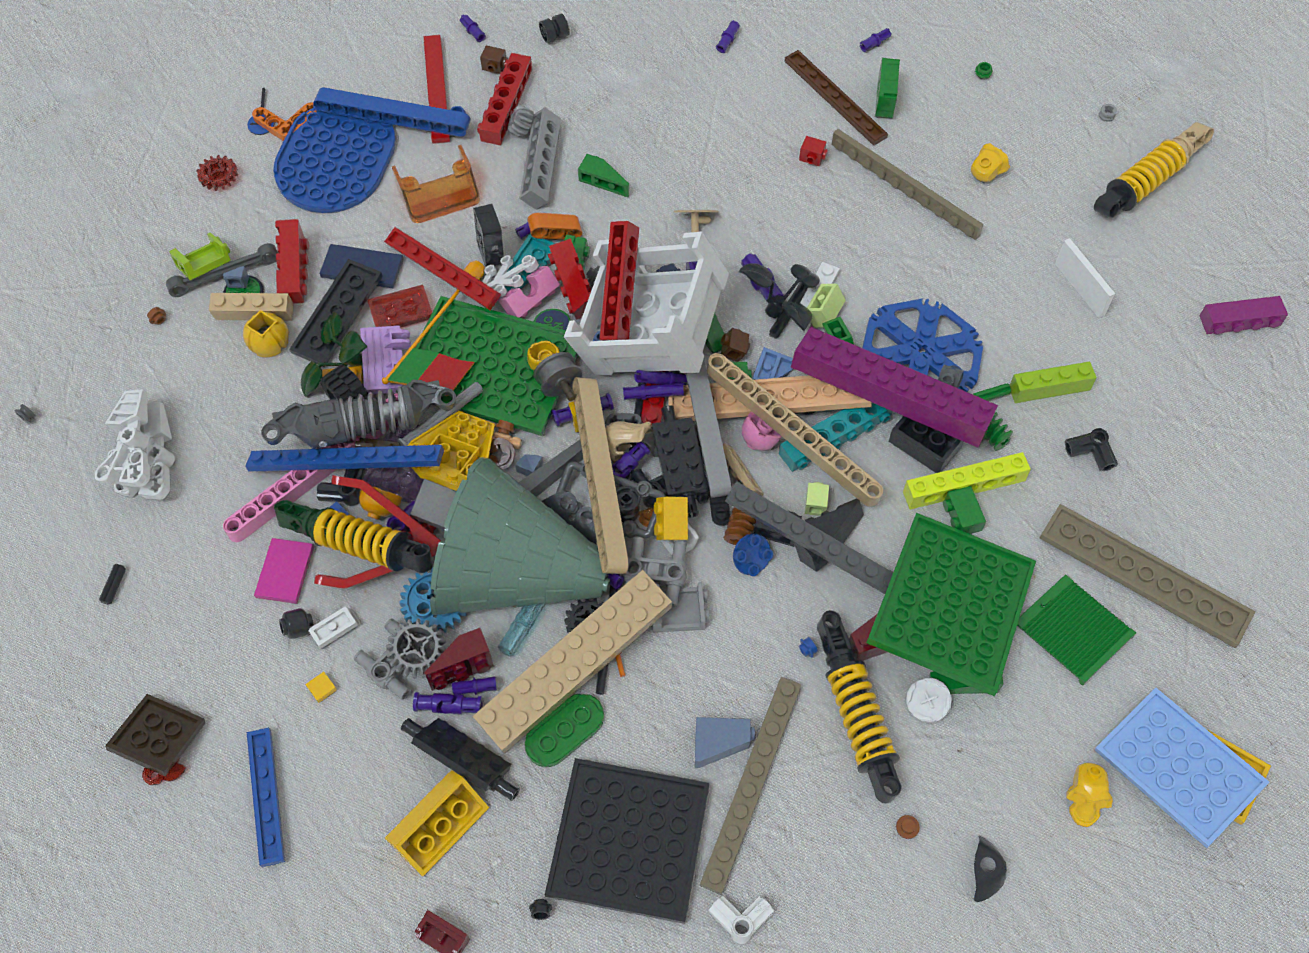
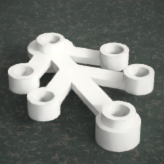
(502, 279)

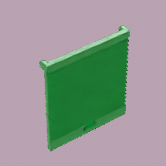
(1075, 628)

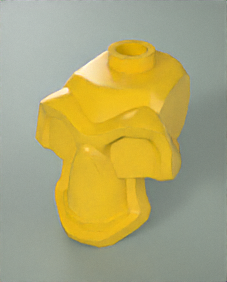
(989, 163)
(1089, 794)

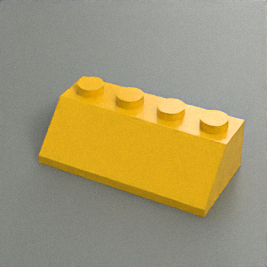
(437, 822)

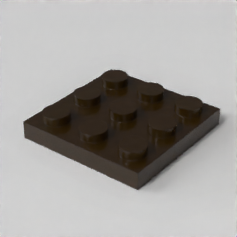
(155, 734)

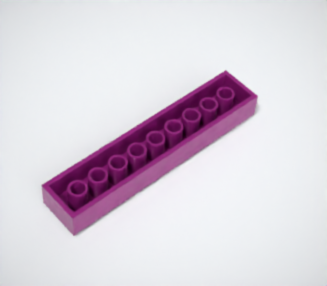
(894, 386)

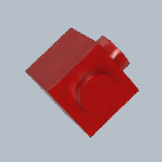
(813, 151)

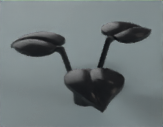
(796, 311)

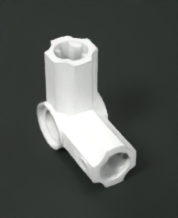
(751, 918)

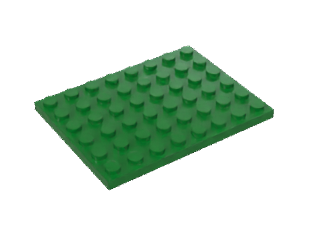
(499, 349)
(953, 604)

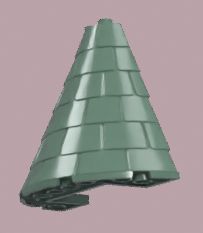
(509, 549)

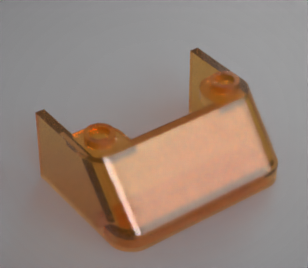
(440, 195)

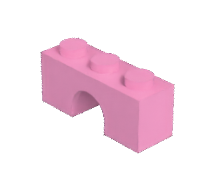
(542, 285)

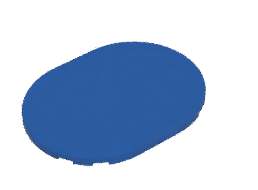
(332, 161)

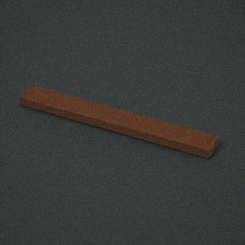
(836, 98)

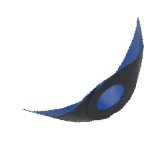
(988, 882)

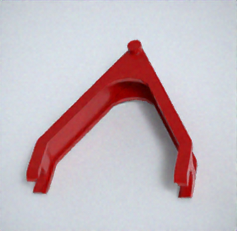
(419, 533)

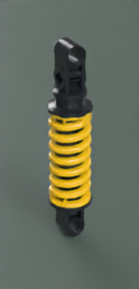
(857, 710)

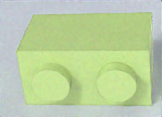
(826, 304)

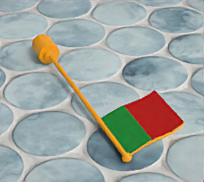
(430, 365)

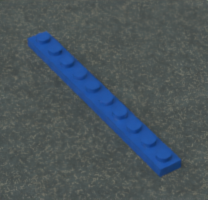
(345, 458)

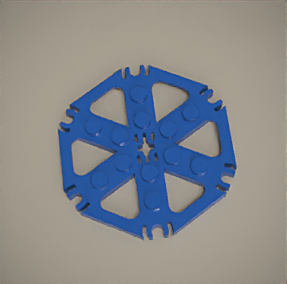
(924, 338)

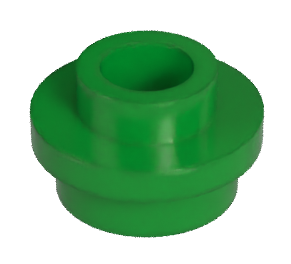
(983, 70)

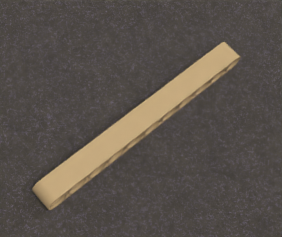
(796, 438)
(600, 477)

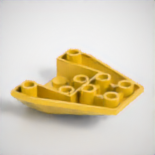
(463, 441)

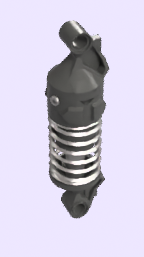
(340, 421)

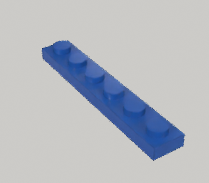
(265, 797)

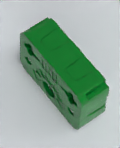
(887, 87)

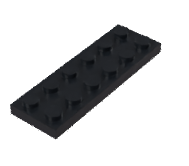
(347, 298)

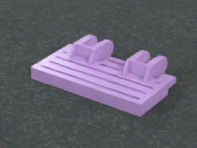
(381, 355)

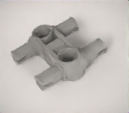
(659, 569)
(382, 664)

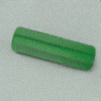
(994, 392)

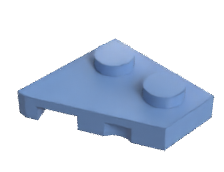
(772, 365)

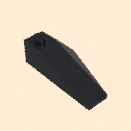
(836, 524)

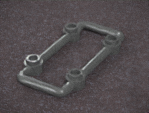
(644, 489)

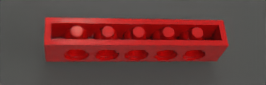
(505, 98)
(619, 281)

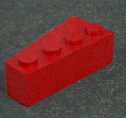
(291, 260)

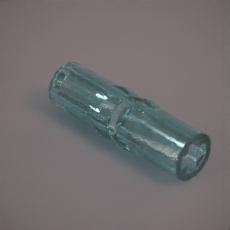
(520, 628)

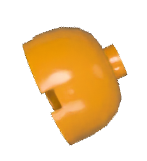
(373, 508)

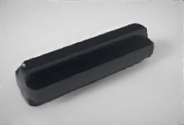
(112, 584)

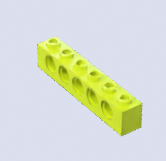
(979, 476)

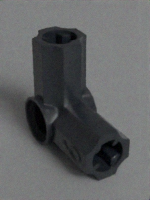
(1101, 451)
(340, 493)

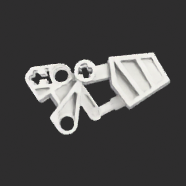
(138, 426)

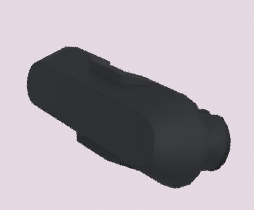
(719, 510)

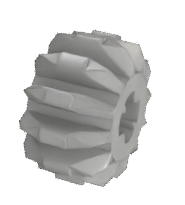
(520, 121)

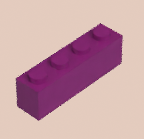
(1243, 315)

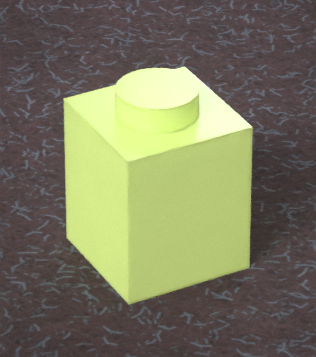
(816, 498)

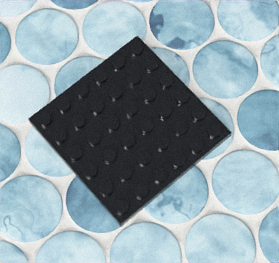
(628, 840)

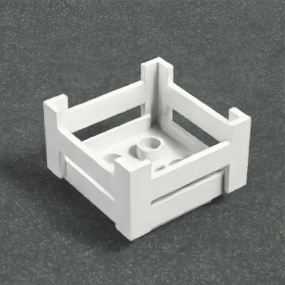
(667, 315)

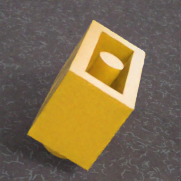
(671, 518)

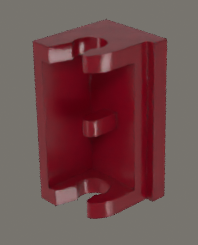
(441, 934)

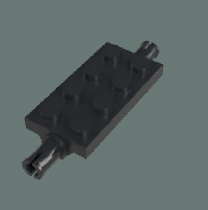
(680, 458)
(462, 755)

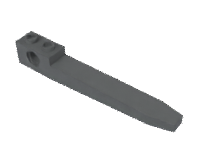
(552, 470)

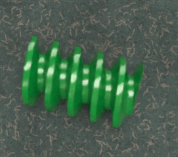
(997, 435)

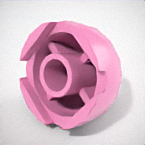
(759, 434)

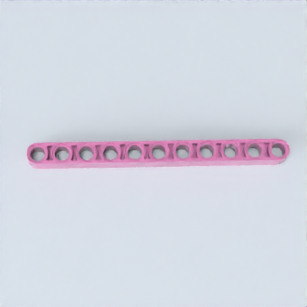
(274, 494)

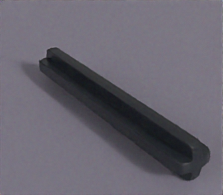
(783, 318)

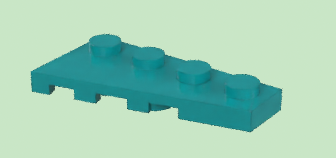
(536, 248)

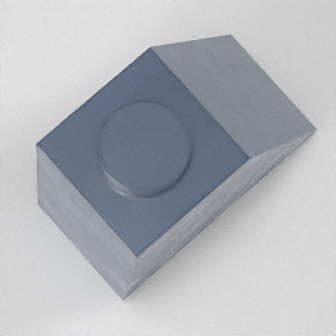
(720, 738)

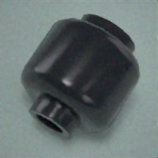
(295, 623)

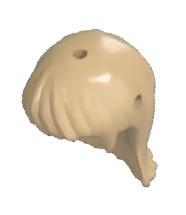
(623, 432)

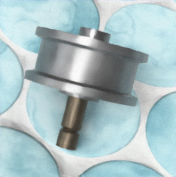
(557, 375)

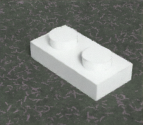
(332, 627)

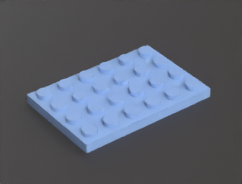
(1182, 767)

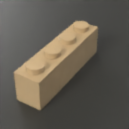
(244, 305)

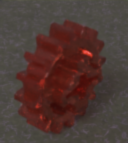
(217, 172)

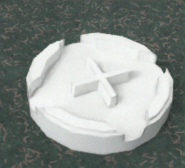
(929, 700)

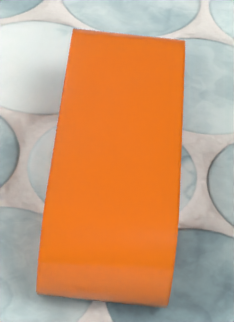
(553, 225)

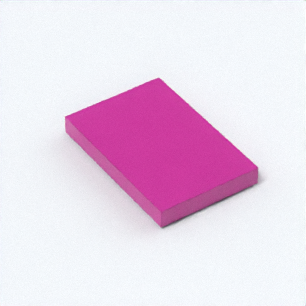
(284, 570)

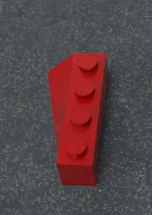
(572, 276)

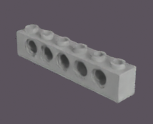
(540, 158)

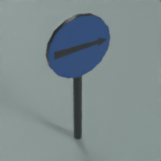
(255, 128)

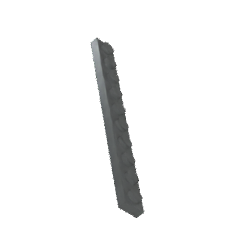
(809, 537)

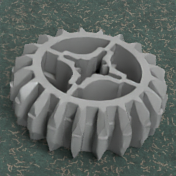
(408, 653)

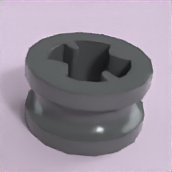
(24, 413)

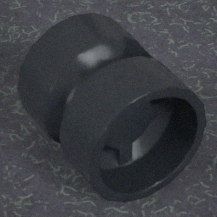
(555, 27)
(628, 503)

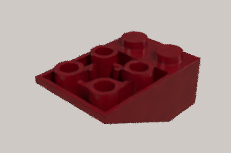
(460, 660)

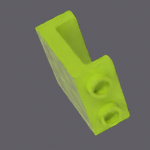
(203, 259)

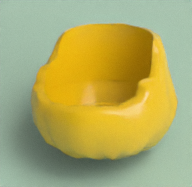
(539, 352)

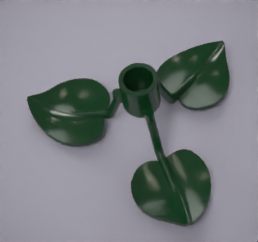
(349, 354)

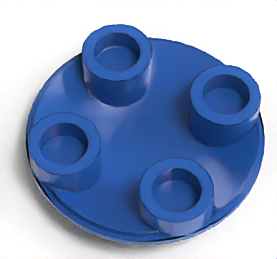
(752, 554)

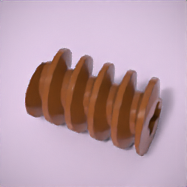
(738, 526)

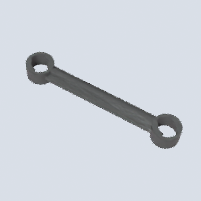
(182, 284)

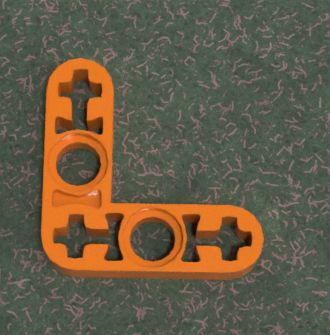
(283, 126)

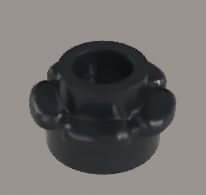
(540, 909)

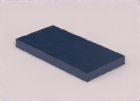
(385, 262)

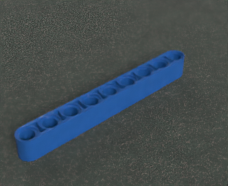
(392, 111)

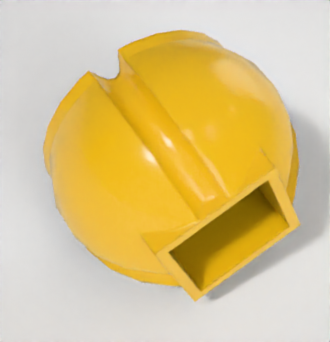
(269, 342)

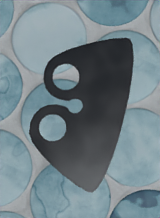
(586, 530)

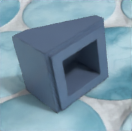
(236, 278)
(529, 464)

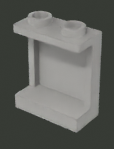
(688, 614)

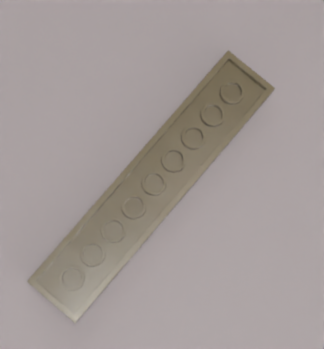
(1148, 575)

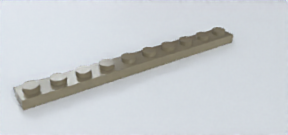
(907, 184)
(750, 786)

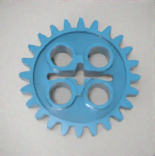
(415, 603)

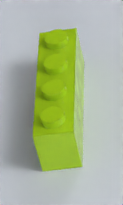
(1052, 382)

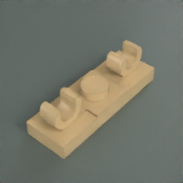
(739, 470)

